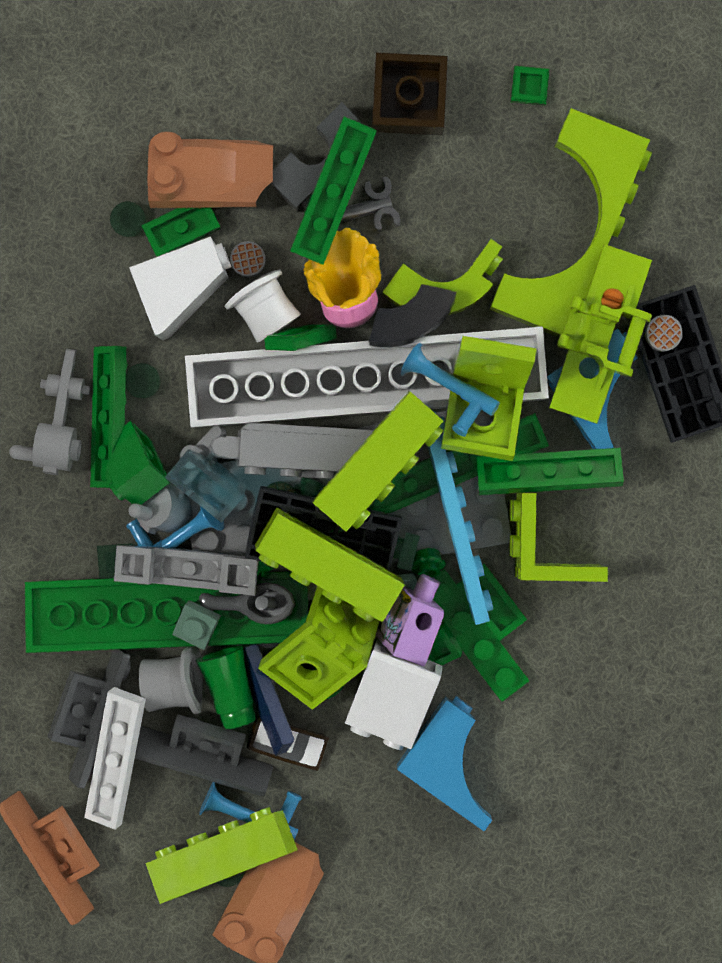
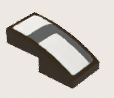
(305, 751)

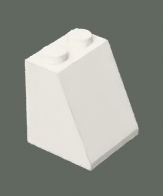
(180, 283)
(393, 698)

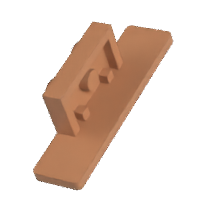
(54, 851)

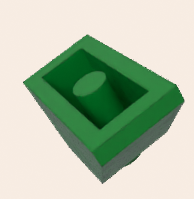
(135, 467)

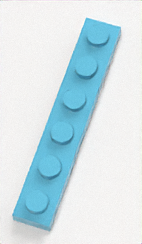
(460, 531)

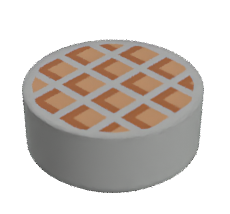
(248, 259)
(663, 333)

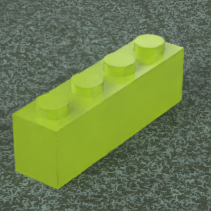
(378, 461)
(329, 565)
(222, 855)

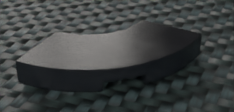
(414, 319)

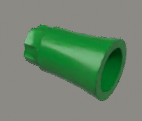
(228, 685)

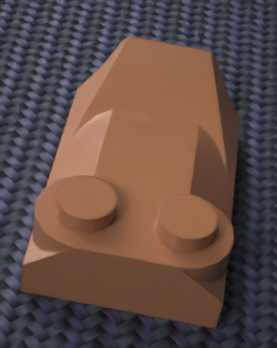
(207, 172)
(269, 905)

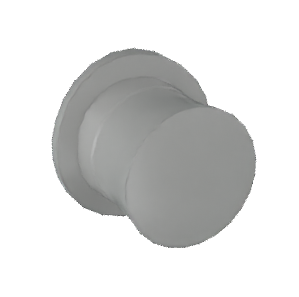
(172, 682)

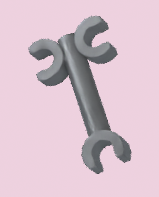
(380, 204)

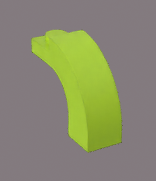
(469, 287)

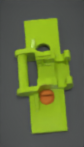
(589, 329)

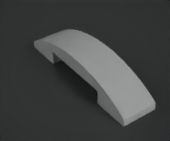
(186, 569)

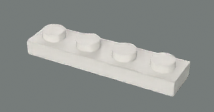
(115, 758)

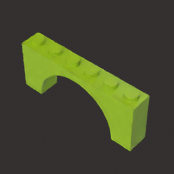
(611, 161)

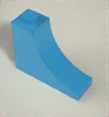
(595, 434)
(438, 760)

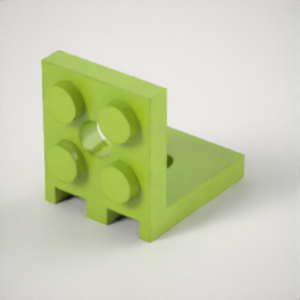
(501, 373)
(523, 547)
(328, 642)

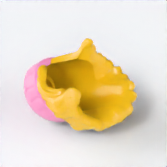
(346, 280)

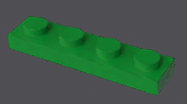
(333, 190)
(107, 409)
(550, 471)
(478, 641)

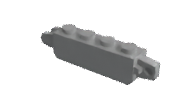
(290, 448)

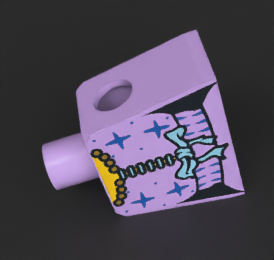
(412, 622)

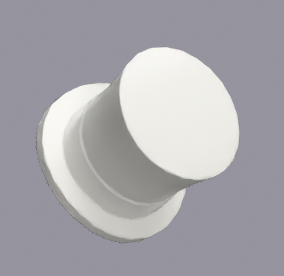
(264, 306)

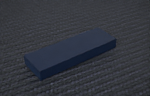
(267, 702)

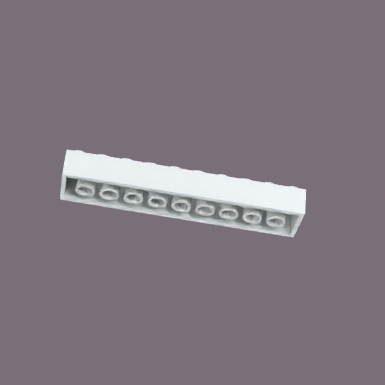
(333, 379)

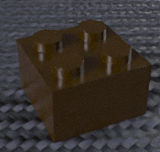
(409, 93)

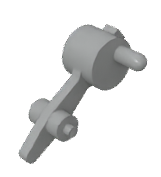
(54, 443)
(170, 506)

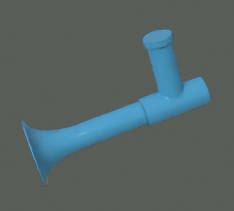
(477, 400)
(200, 522)
(216, 802)

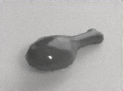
(269, 605)

